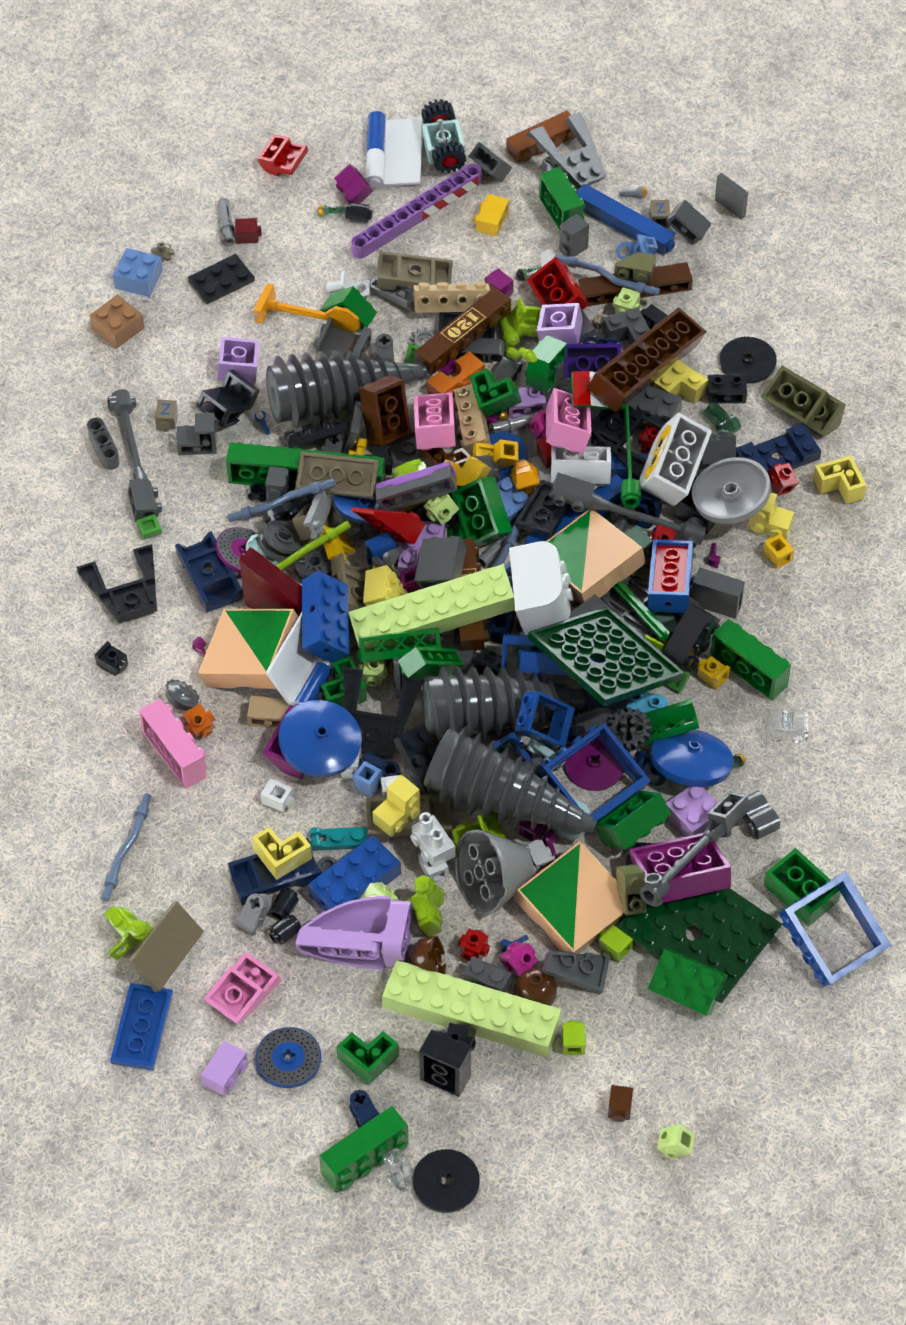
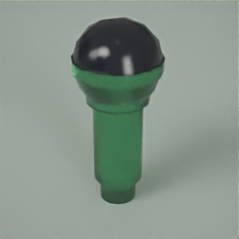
(521, 274)

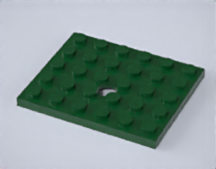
(630, 660)
(730, 928)

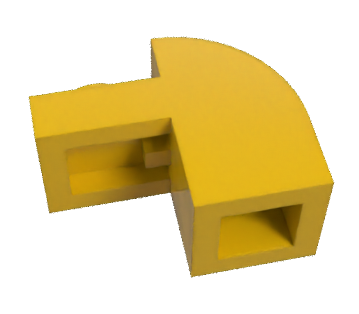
(503, 452)
(470, 471)

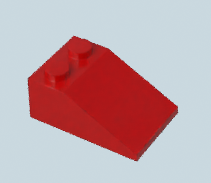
(401, 525)

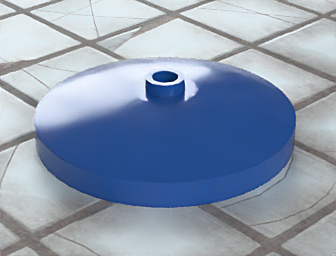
(319, 738)
(692, 758)

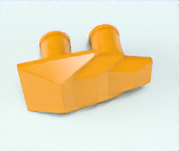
(524, 476)

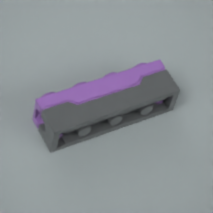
(416, 486)

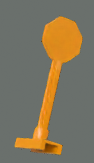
(341, 317)

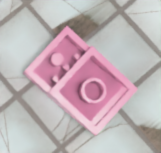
(242, 988)

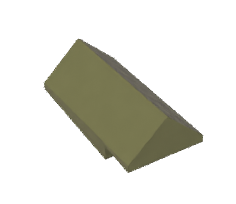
(804, 401)

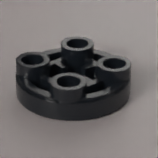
(281, 512)

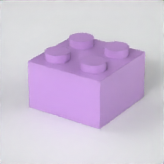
(561, 322)
(239, 356)
(691, 810)

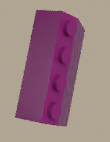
(703, 874)

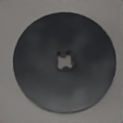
(760, 365)
(446, 1197)

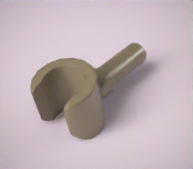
(597, 321)

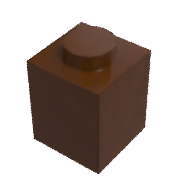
(620, 1103)

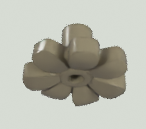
(163, 250)

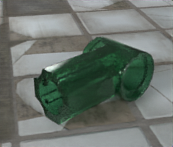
(721, 418)

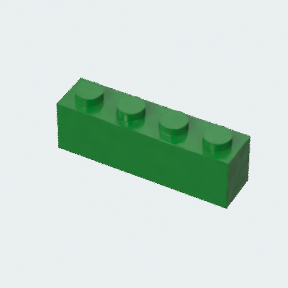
(428, 660)

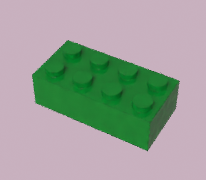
(750, 659)
(363, 1149)

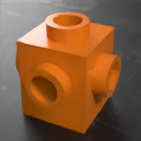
(195, 716)

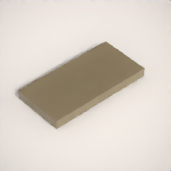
(352, 475)
(166, 946)

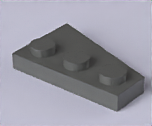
(581, 970)

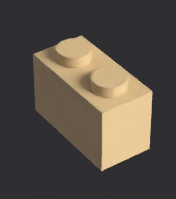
(266, 711)

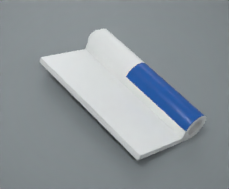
(393, 151)
(296, 671)

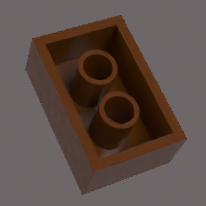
(385, 410)

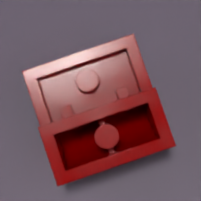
(281, 155)

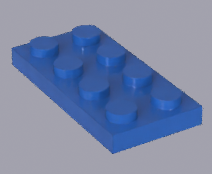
(141, 1027)

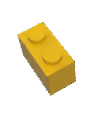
(491, 215)

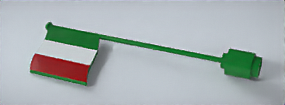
(585, 398)

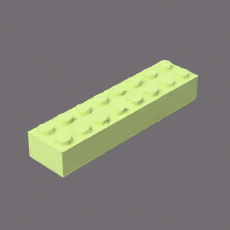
(440, 606)
(486, 1010)

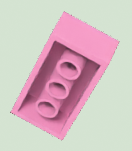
(434, 421)
(567, 425)
(173, 743)

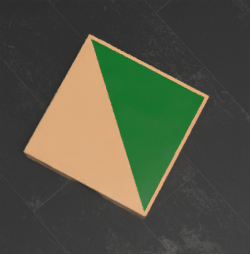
(596, 555)
(245, 647)
(572, 899)

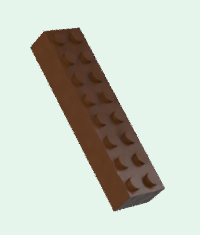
(646, 359)

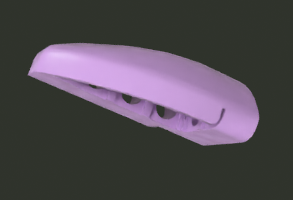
(360, 933)

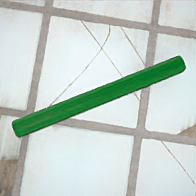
(641, 610)

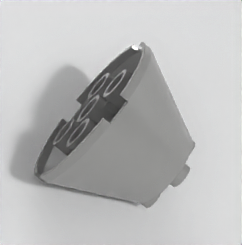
(491, 869)

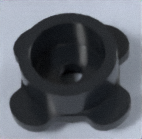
(257, 487)

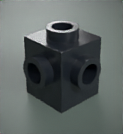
(487, 658)
(463, 1033)

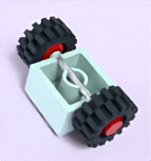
(442, 136)

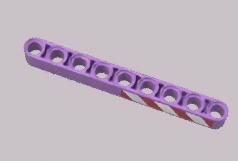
(416, 211)

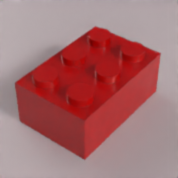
(556, 285)

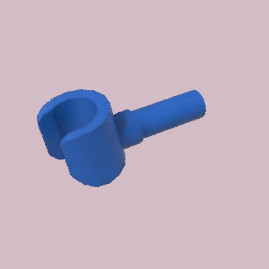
(262, 421)
(506, 943)

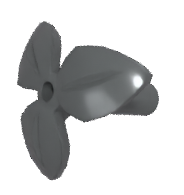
(389, 559)

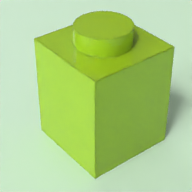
(615, 943)
(573, 1038)

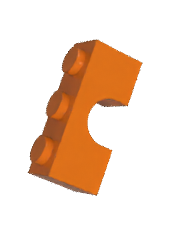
(464, 367)

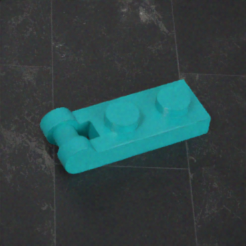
(337, 838)

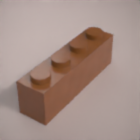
(524, 148)

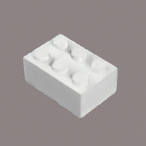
(590, 466)

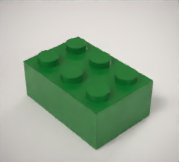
(559, 196)
(482, 511)
(633, 820)
(796, 877)
(687, 981)

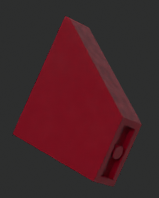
(267, 585)

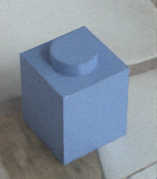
(368, 779)

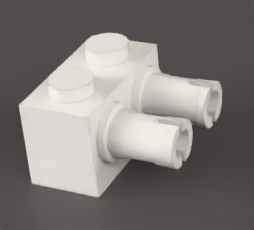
(432, 840)

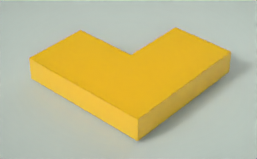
(338, 545)

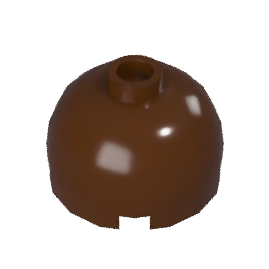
(427, 954)
(536, 986)

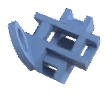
(644, 245)

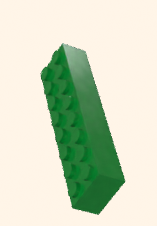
(251, 462)

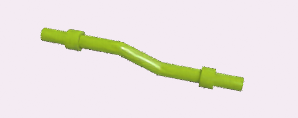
(527, 354)
(331, 534)

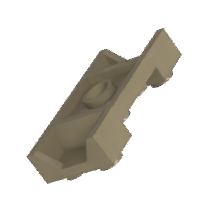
(397, 270)
(354, 578)
(428, 803)

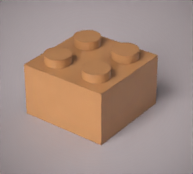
(117, 321)

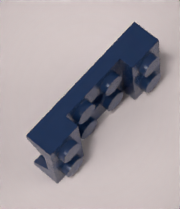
(795, 447)
(214, 587)
(253, 877)

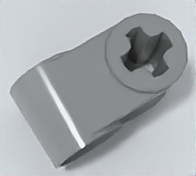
(252, 915)

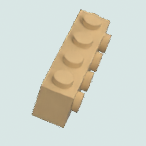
(447, 297)
(472, 420)

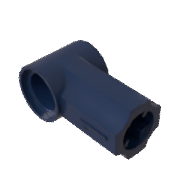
(386, 766)

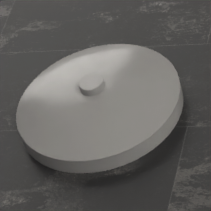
(731, 490)

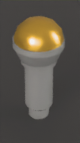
(640, 192)

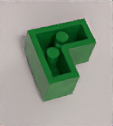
(355, 302)
(550, 355)
(494, 395)
(334, 690)
(370, 1059)

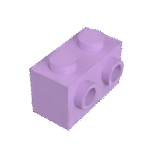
(532, 401)
(224, 1068)

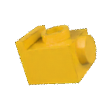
(778, 550)
(713, 672)

